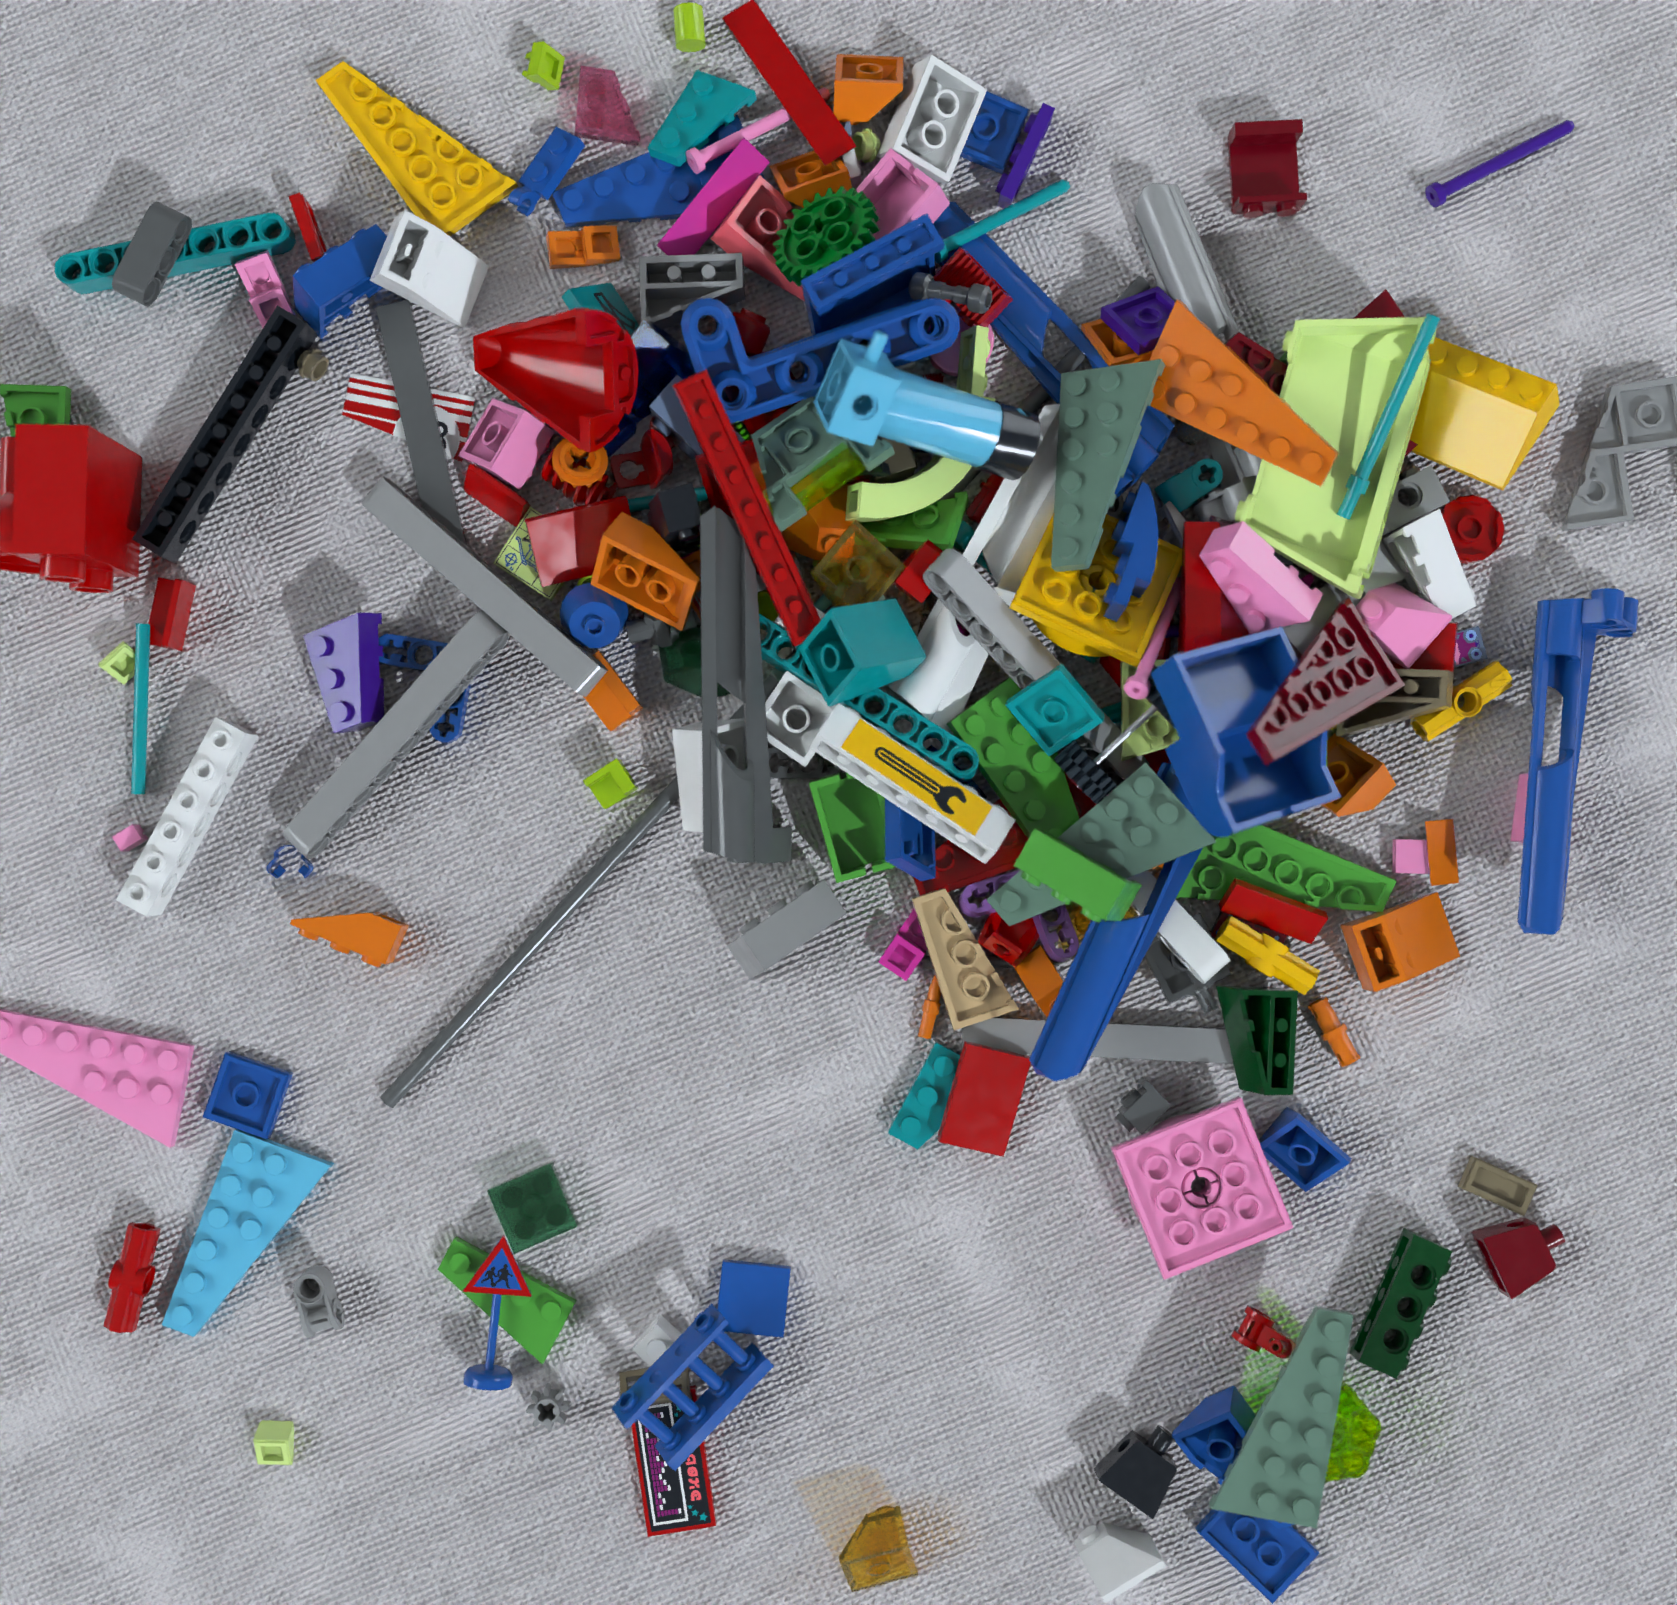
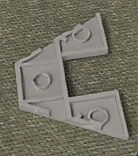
(1629, 421)

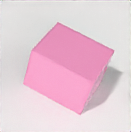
(130, 838)

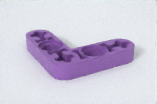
(1066, 934)

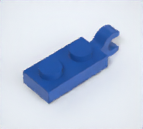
(546, 170)

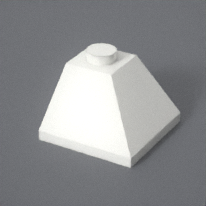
(795, 717)
(1117, 1558)

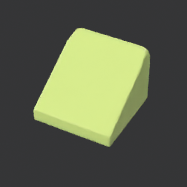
(274, 1442)

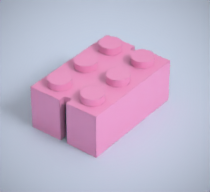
(898, 195)

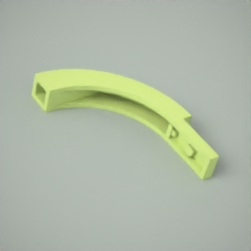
(940, 475)

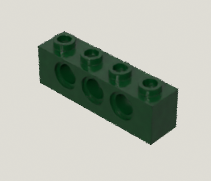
(1394, 1285)

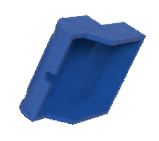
(1213, 703)

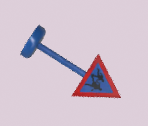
(499, 1277)

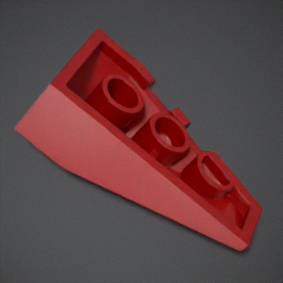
(1204, 609)

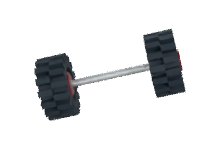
(1086, 772)

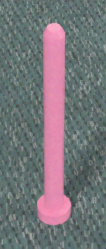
(698, 159)
(1137, 685)

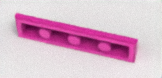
(714, 201)

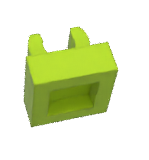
(544, 66)

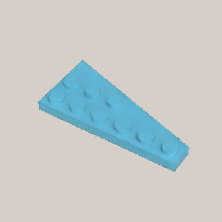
(247, 1208)

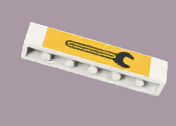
(912, 783)

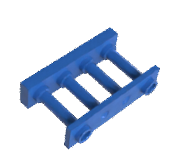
(713, 1405)

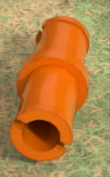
(1333, 1031)

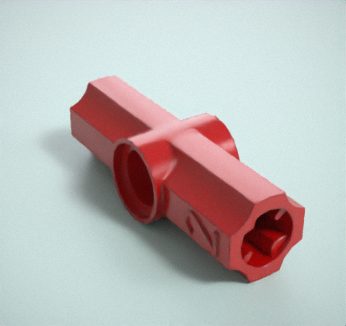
(131, 1277)

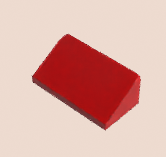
(495, 495)

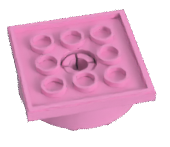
(1233, 1208)

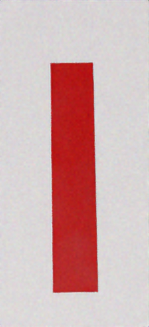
(789, 82)

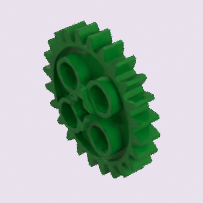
(825, 232)

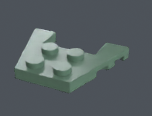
(796, 447)

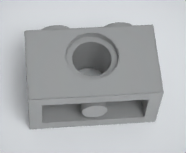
(1424, 495)

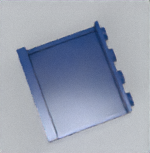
(871, 276)

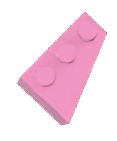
(1255, 581)

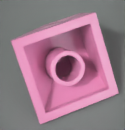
(1401, 622)

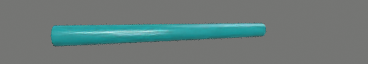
(140, 709)

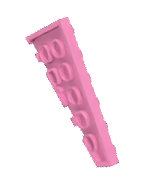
(117, 1071)

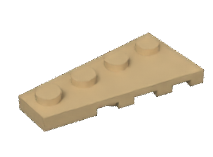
(962, 969)

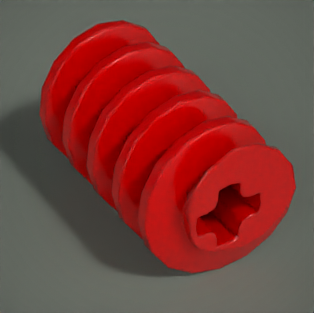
(581, 494)

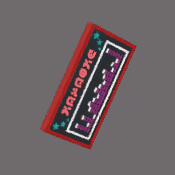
(672, 1498)

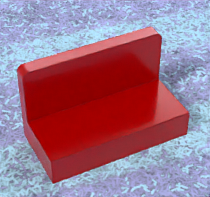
(171, 613)

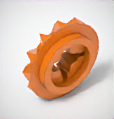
(580, 476)

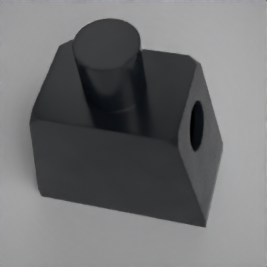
(1139, 1469)

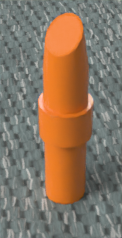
(930, 1010)

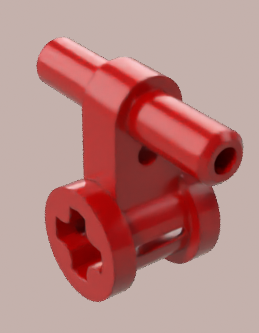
(1257, 1332)

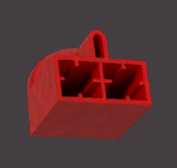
(69, 506)

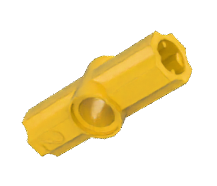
(1477, 691)
(1267, 955)

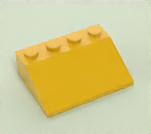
(1480, 414)

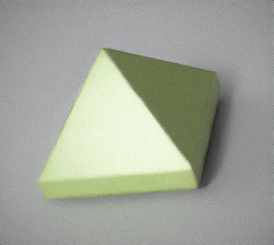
(120, 663)

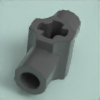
(656, 630)

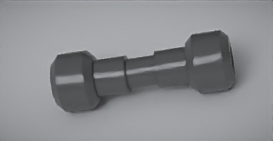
(976, 298)

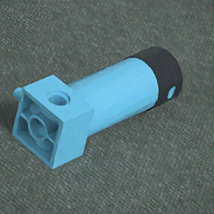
(871, 399)

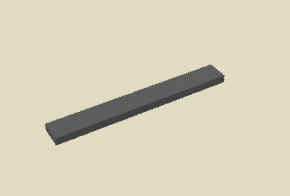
(419, 415)

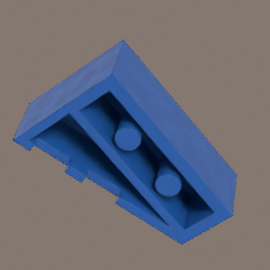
(338, 279)

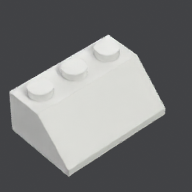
(933, 118)
(688, 761)

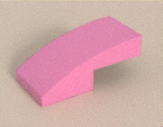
(263, 285)

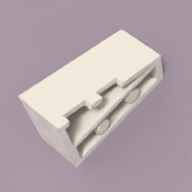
(1431, 564)

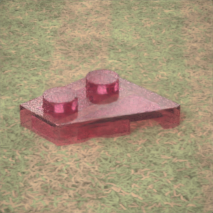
(602, 109)

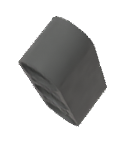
(152, 254)

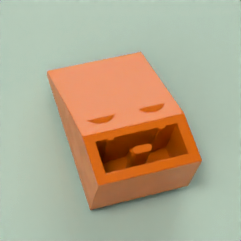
(1400, 942)

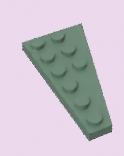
(1095, 443)
(1127, 830)
(1290, 1439)

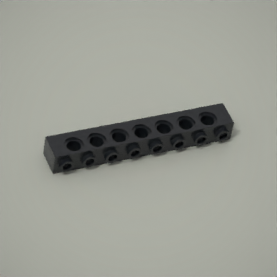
(225, 435)

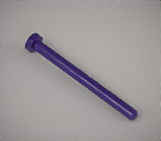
(1437, 193)

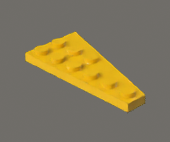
(420, 160)

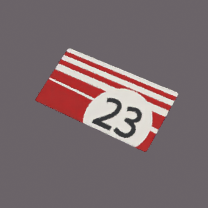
(375, 404)

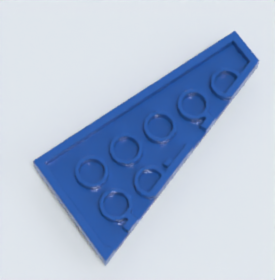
(638, 189)

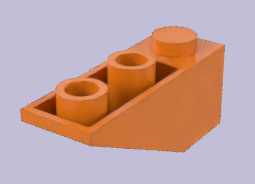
(369, 934)

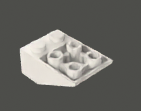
(429, 268)

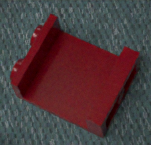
(1265, 168)

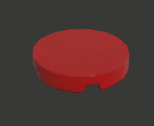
(1473, 527)

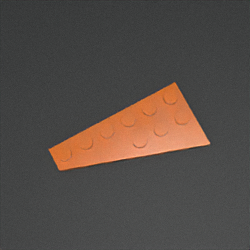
(1226, 398)

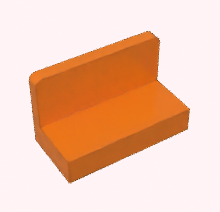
(612, 698)

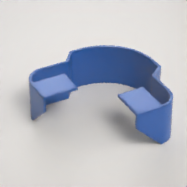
(280, 870)

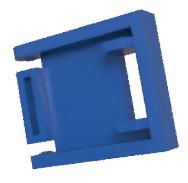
(909, 837)

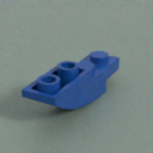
(1136, 549)

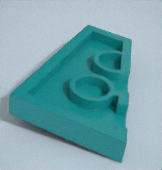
(697, 114)
(927, 1098)

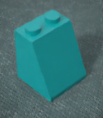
(861, 649)

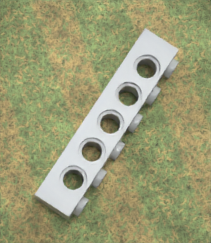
(187, 817)

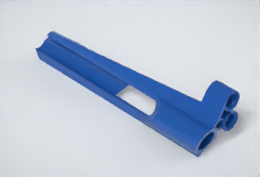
(1024, 327)
(1563, 661)
(1105, 968)

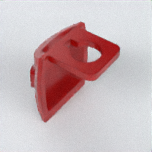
(654, 457)
(1006, 941)

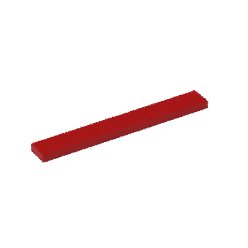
(747, 505)

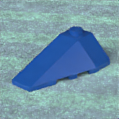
(1214, 1433)

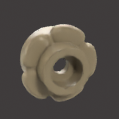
(312, 364)

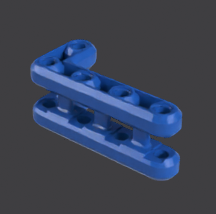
(765, 377)

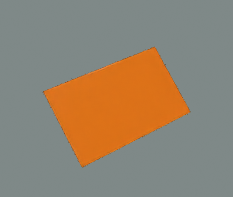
(1441, 852)

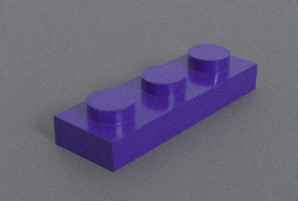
(1024, 155)

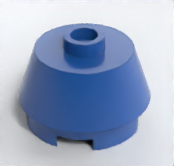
(593, 616)

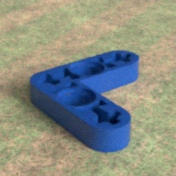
(397, 660)

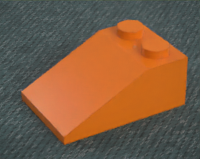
(644, 571)

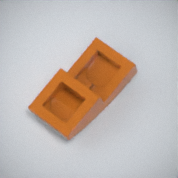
(583, 248)

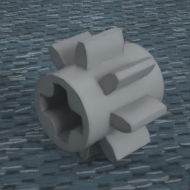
(548, 1417)

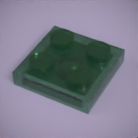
(533, 1207)

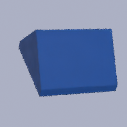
(1301, 1150)

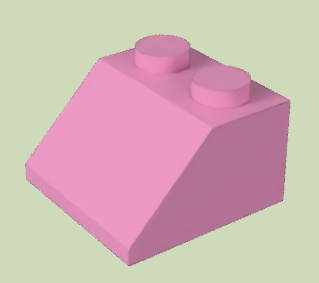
(507, 443)

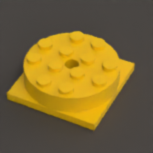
(1074, 615)

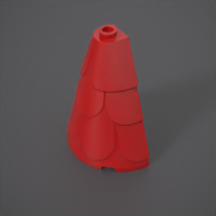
(566, 371)

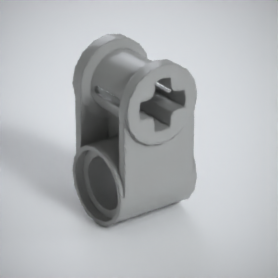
(318, 1308)

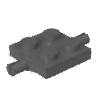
(1176, 979)

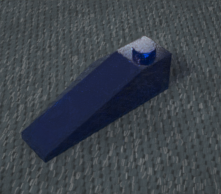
(659, 361)

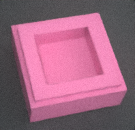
(1410, 856)

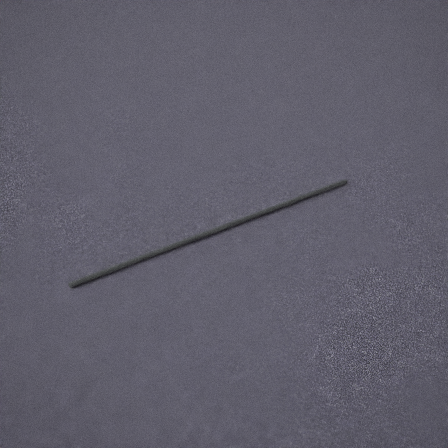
(636, 831)

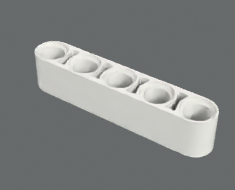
(1183, 934)

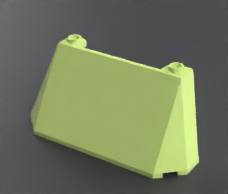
(1339, 385)

